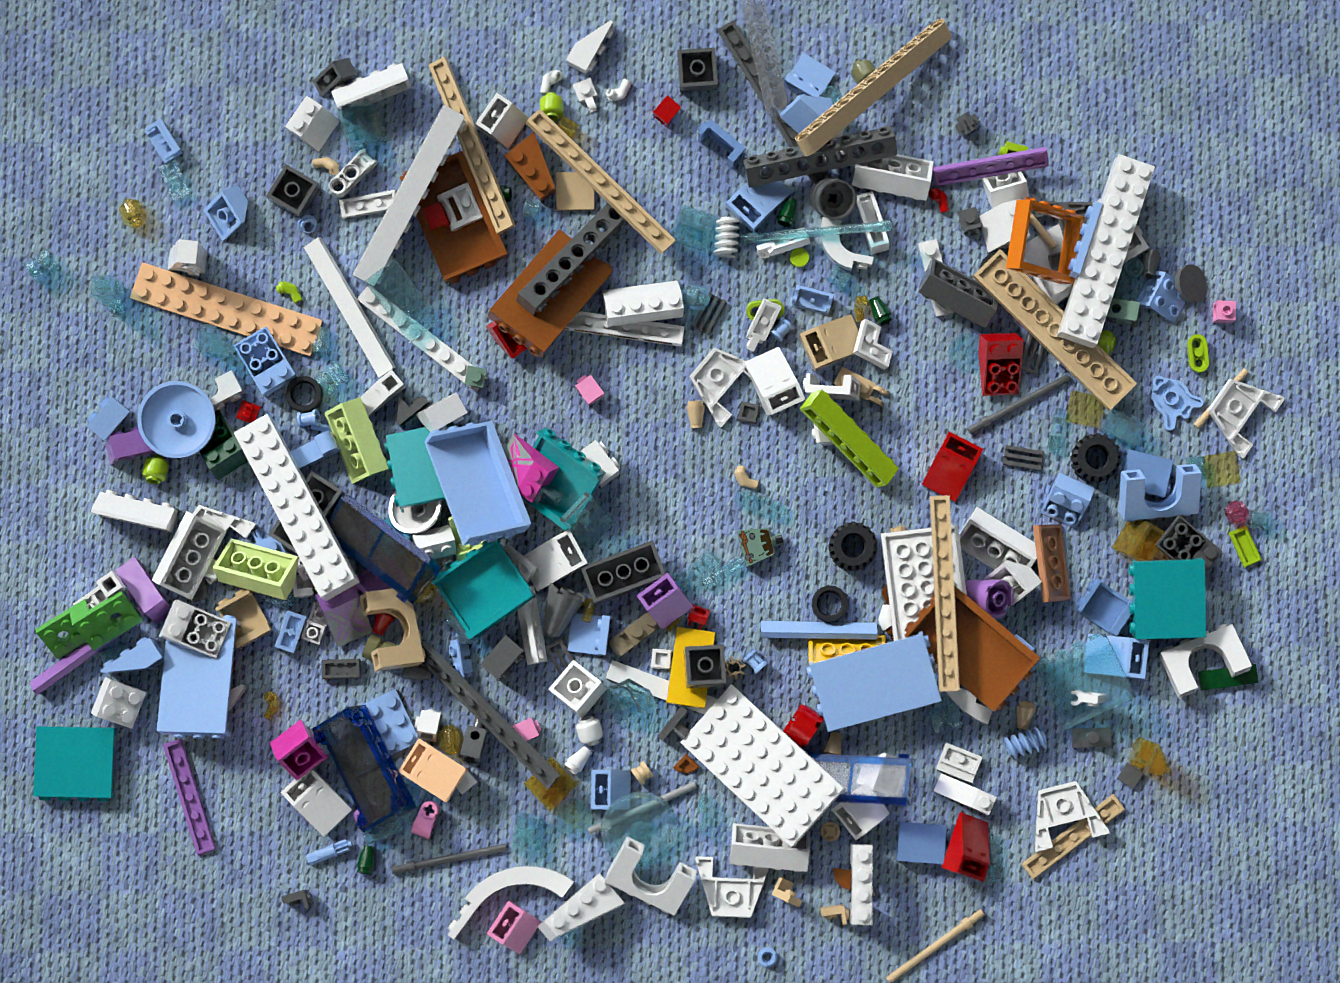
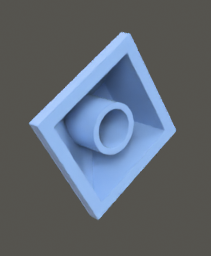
(227, 211)

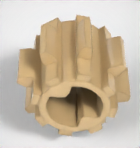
(732, 663)

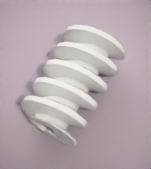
(725, 237)

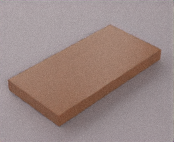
(1052, 563)

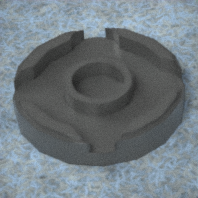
(1190, 283)

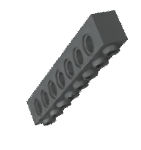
(830, 158)
(530, 299)

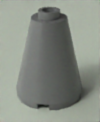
(560, 608)

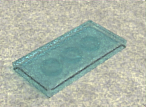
(402, 300)

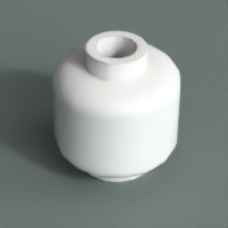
(589, 730)

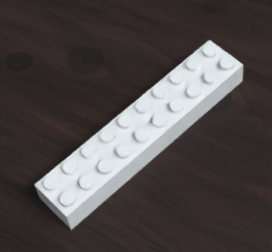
(410, 192)
(1107, 251)
(296, 507)

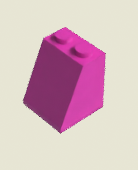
(298, 750)

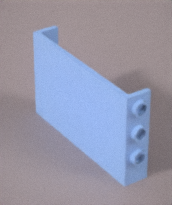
(477, 483)
(875, 682)
(196, 689)

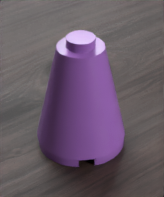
(991, 595)

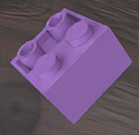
(665, 601)

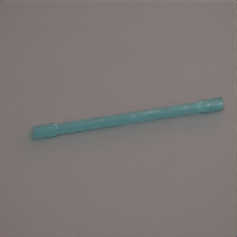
(755, 237)

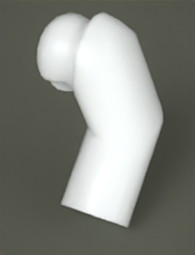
(550, 79)
(619, 93)

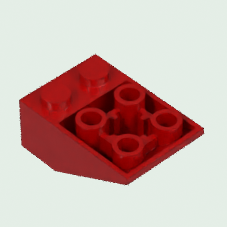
(1000, 363)
(952, 466)
(968, 848)

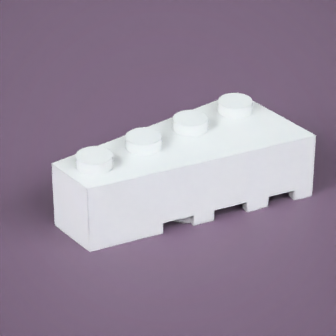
(583, 907)

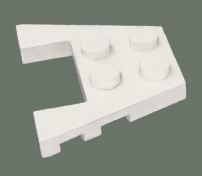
(713, 379)
(1234, 407)
(225, 522)
(1064, 805)
(730, 895)

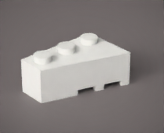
(188, 257)

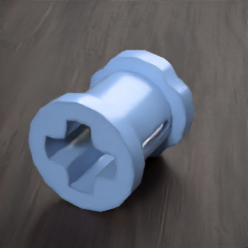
(781, 329)
(308, 418)
(755, 661)

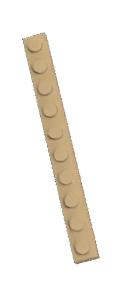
(473, 147)
(600, 181)
(944, 593)

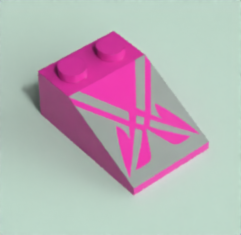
(529, 467)

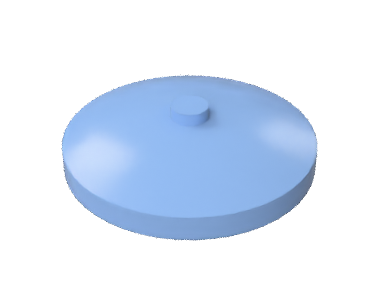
(176, 419)

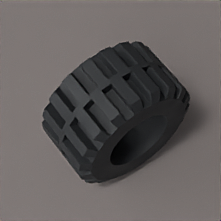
(1107, 446)
(843, 560)

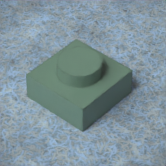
(475, 377)

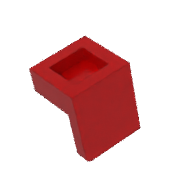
(666, 111)
(435, 216)

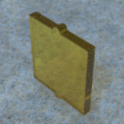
(1083, 409)
(1221, 469)

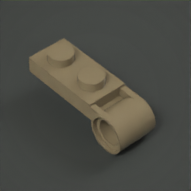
(633, 634)

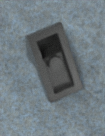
(407, 413)

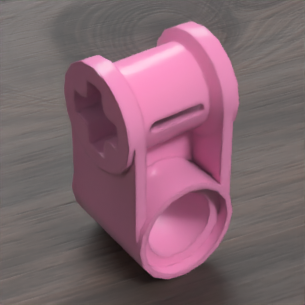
(424, 823)

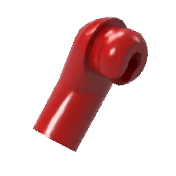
(939, 197)

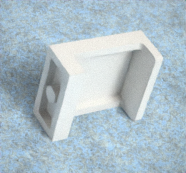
(849, 390)

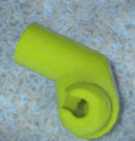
(286, 287)

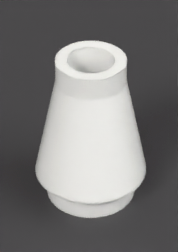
(578, 760)

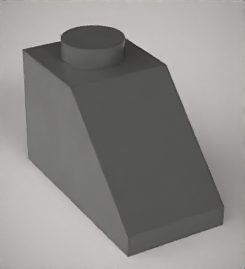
(335, 74)

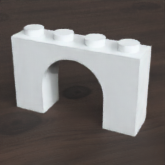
(1223, 641)
(663, 896)
(861, 902)

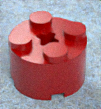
(803, 726)

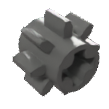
(967, 123)

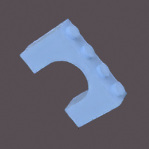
(1182, 501)

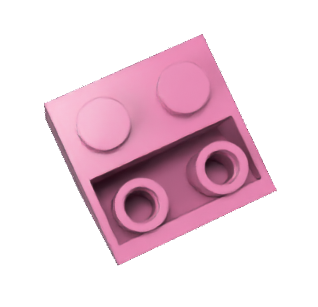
(514, 927)

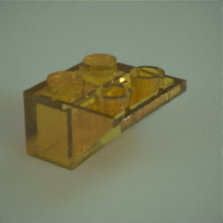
(1138, 540)
(1148, 754)
(552, 797)

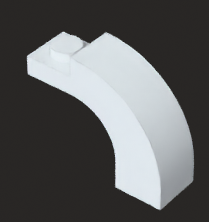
(838, 254)
(107, 587)

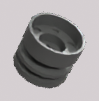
(842, 198)

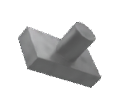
(675, 726)
(1091, 737)

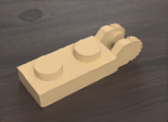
(866, 386)

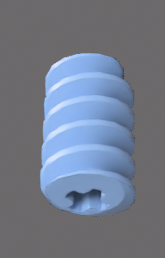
(1026, 742)

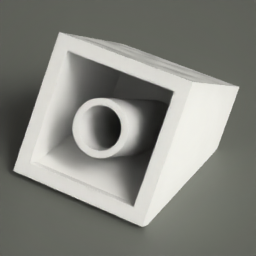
(998, 226)

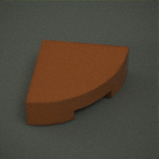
(686, 765)
(843, 877)

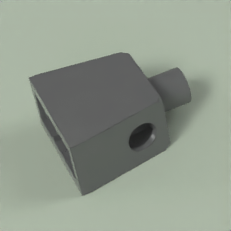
(473, 749)

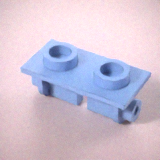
(458, 651)

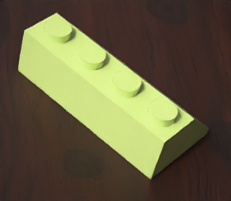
(356, 440)
(257, 569)

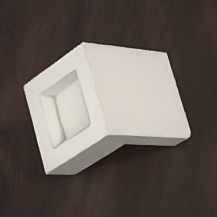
(303, 588)

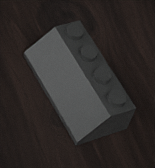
(957, 292)
(327, 498)
(623, 572)

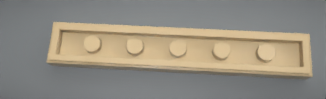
(1070, 838)

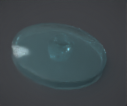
(644, 819)

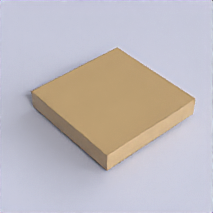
(573, 192)

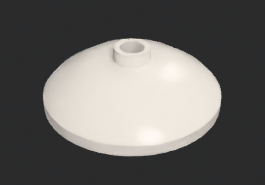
(411, 520)

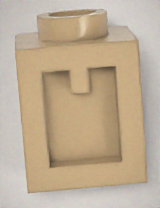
(783, 891)
(832, 911)

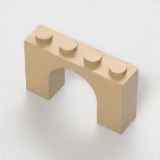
(410, 651)

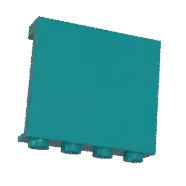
(412, 468)
(574, 475)
(483, 588)
(1168, 599)
(74, 763)

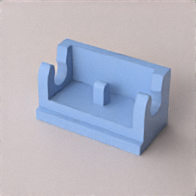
(163, 141)
(812, 300)
(290, 631)

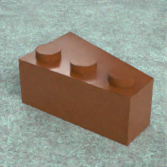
(531, 167)

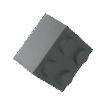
(697, 69)
(293, 191)
(503, 658)
(704, 666)

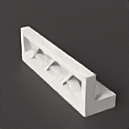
(532, 632)

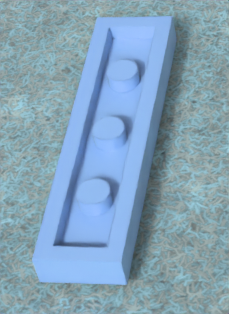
(1082, 246)

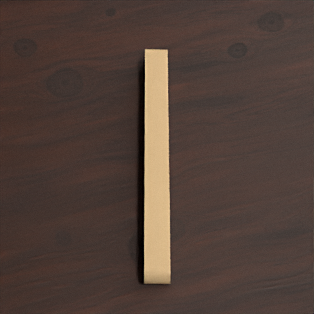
(873, 87)

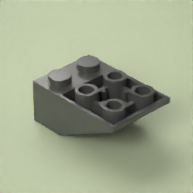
(1185, 542)

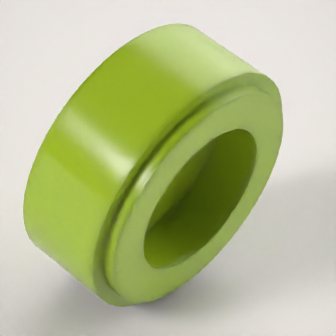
(799, 257)

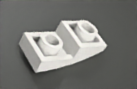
(315, 625)

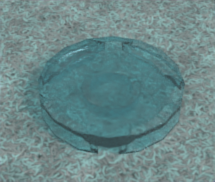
(963, 356)
(572, 817)

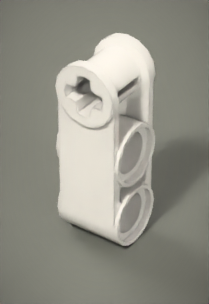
(356, 164)

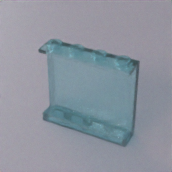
(1089, 669)

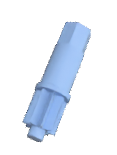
(329, 852)

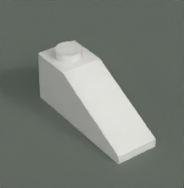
(965, 794)

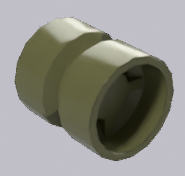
(372, 644)

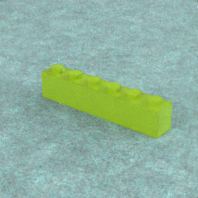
(849, 438)

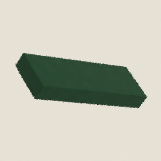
(1222, 678)

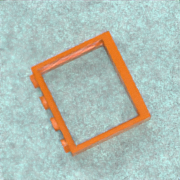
(1019, 238)

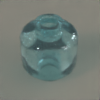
(695, 297)

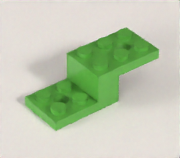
(89, 624)

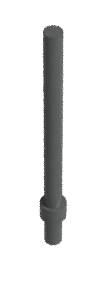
(986, 421)
(411, 866)

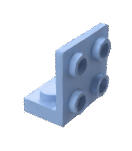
(809, 77)
(1161, 296)
(589, 637)

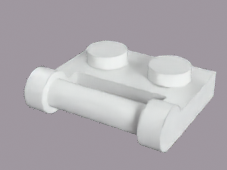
(466, 204)

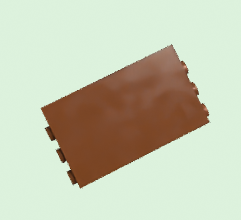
(470, 246)
(543, 327)
(988, 654)

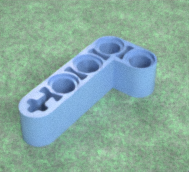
(316, 450)

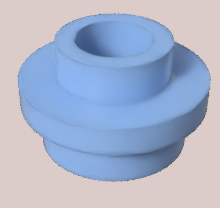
(307, 228)
(772, 961)

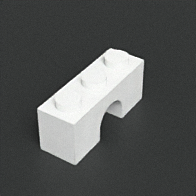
(228, 389)

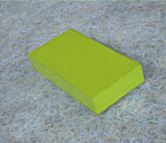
(1244, 546)

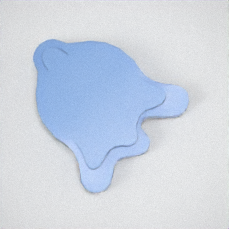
(1173, 399)

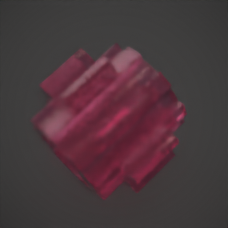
(1236, 512)

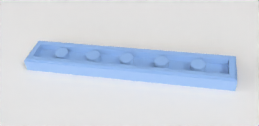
(818, 630)

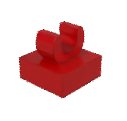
(248, 412)
(698, 615)

